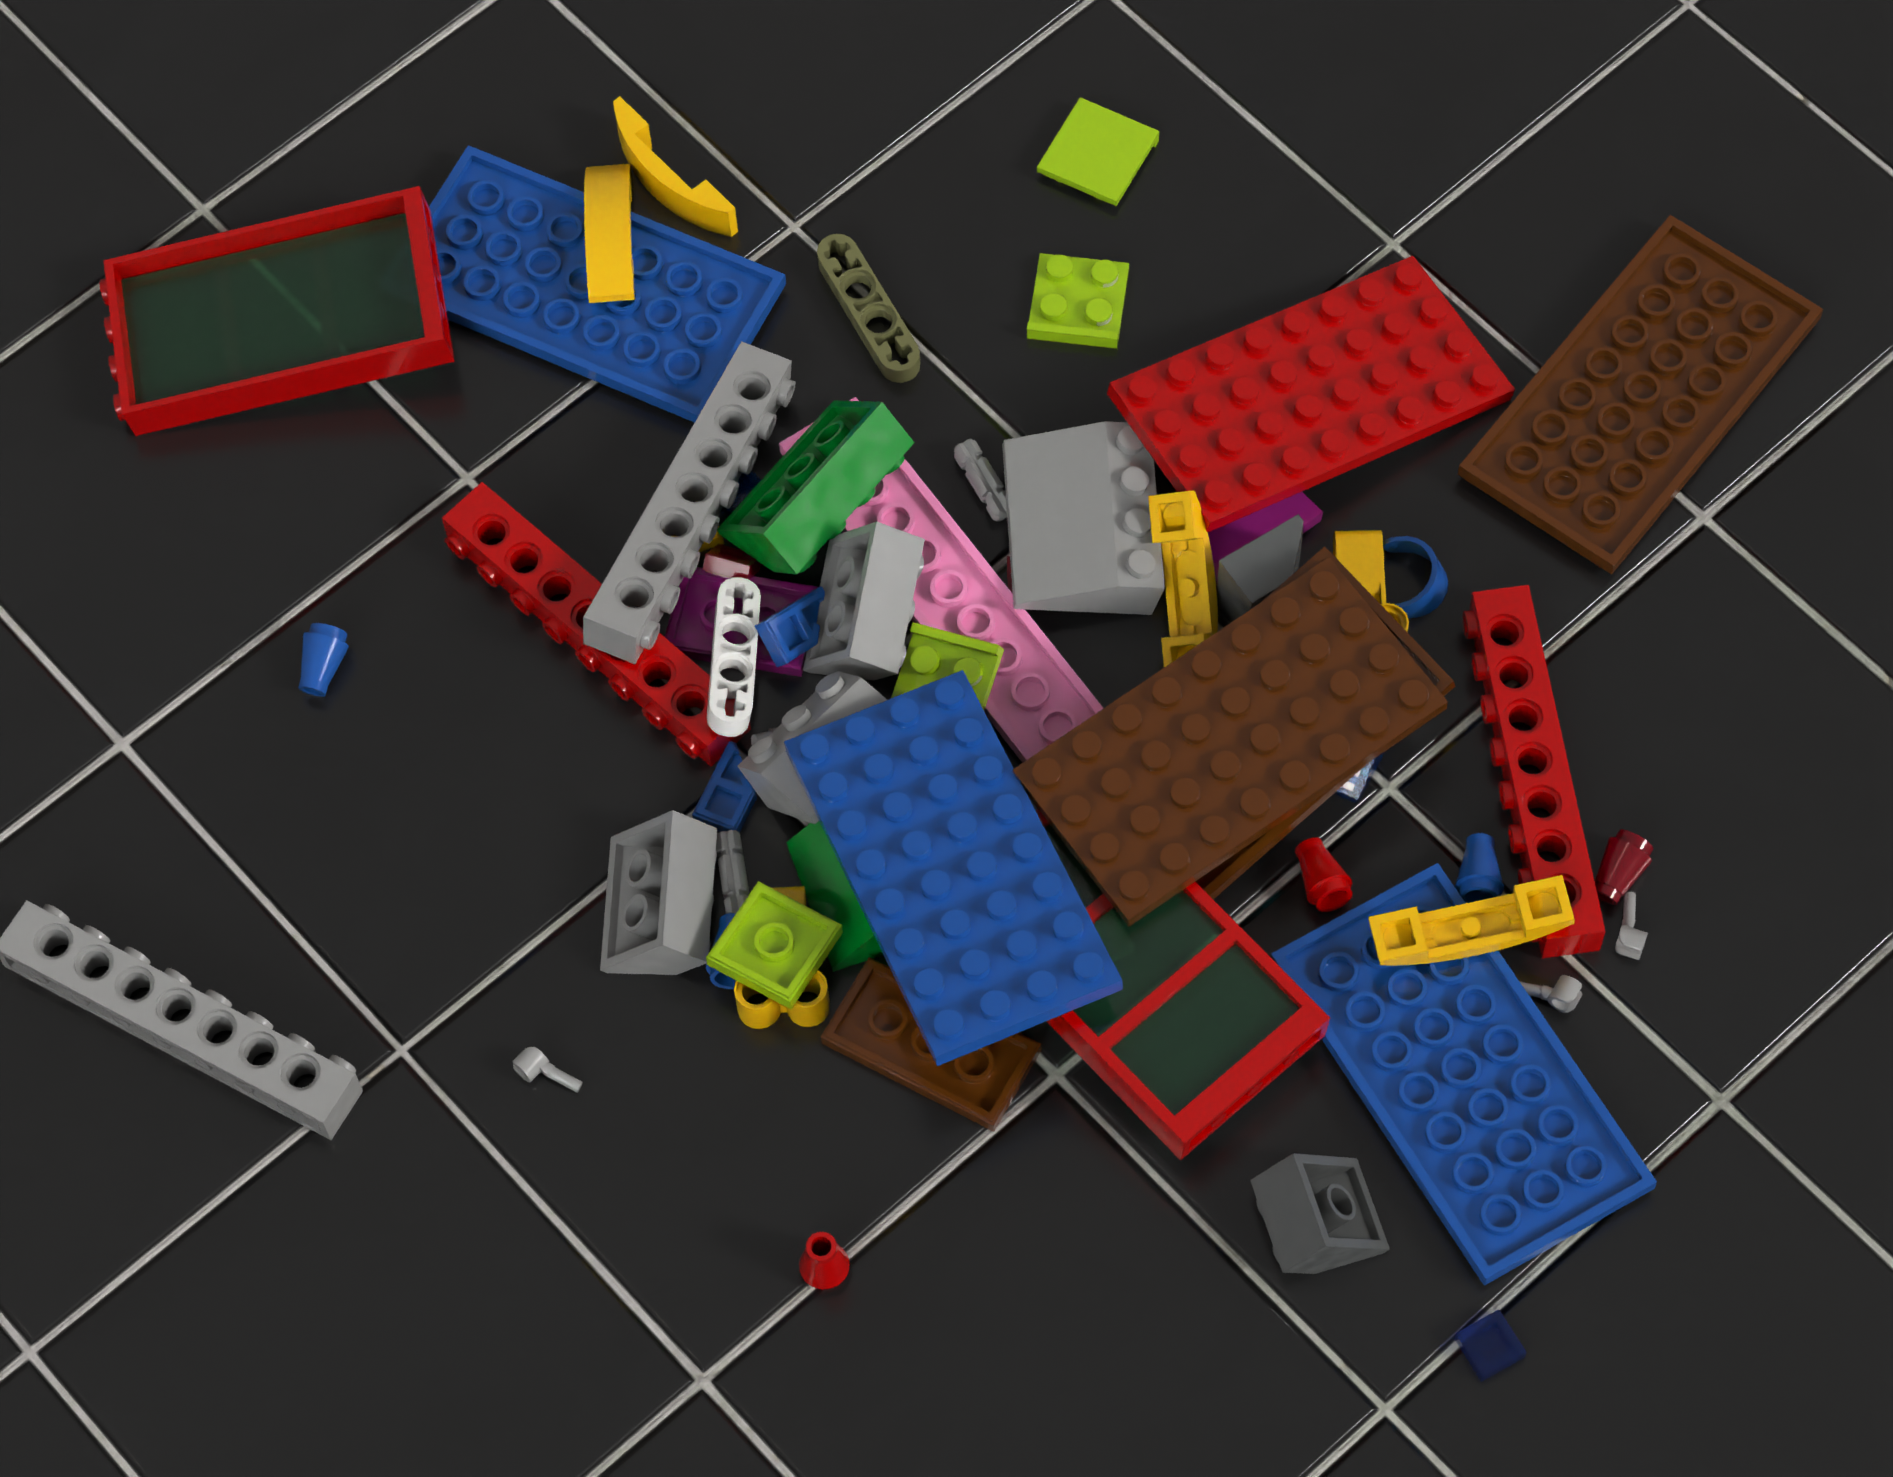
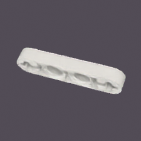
(733, 656)

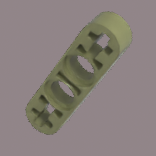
(871, 306)

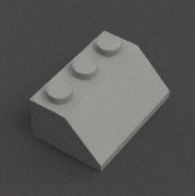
(866, 602)
(767, 762)
(659, 897)

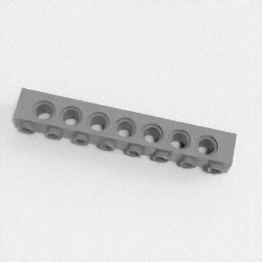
(704, 471)
(318, 1106)

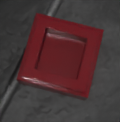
(730, 562)

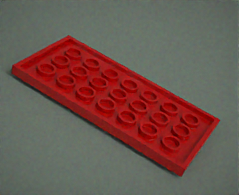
(1310, 392)

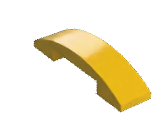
(699, 206)
(608, 233)
(1187, 571)
(1472, 927)

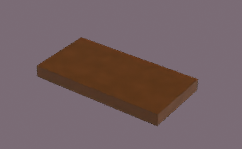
(881, 1033)

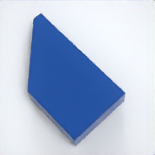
(792, 628)
(727, 795)

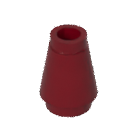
(1621, 865)

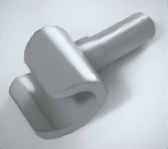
(1630, 940)
(1562, 997)
(533, 1061)

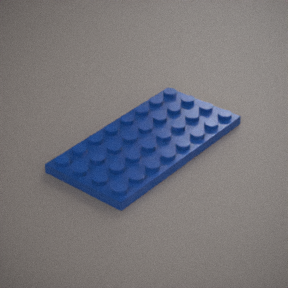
(519, 275)
(952, 868)
(1467, 1086)

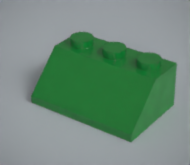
(832, 896)

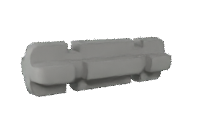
(982, 478)
(732, 870)

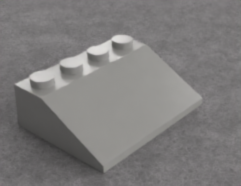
(1082, 521)

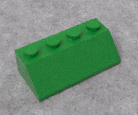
(817, 485)

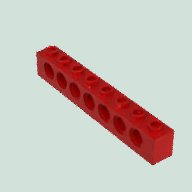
(487, 516)
(1512, 616)

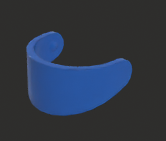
(1437, 586)

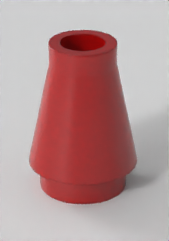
(1323, 877)
(825, 1270)

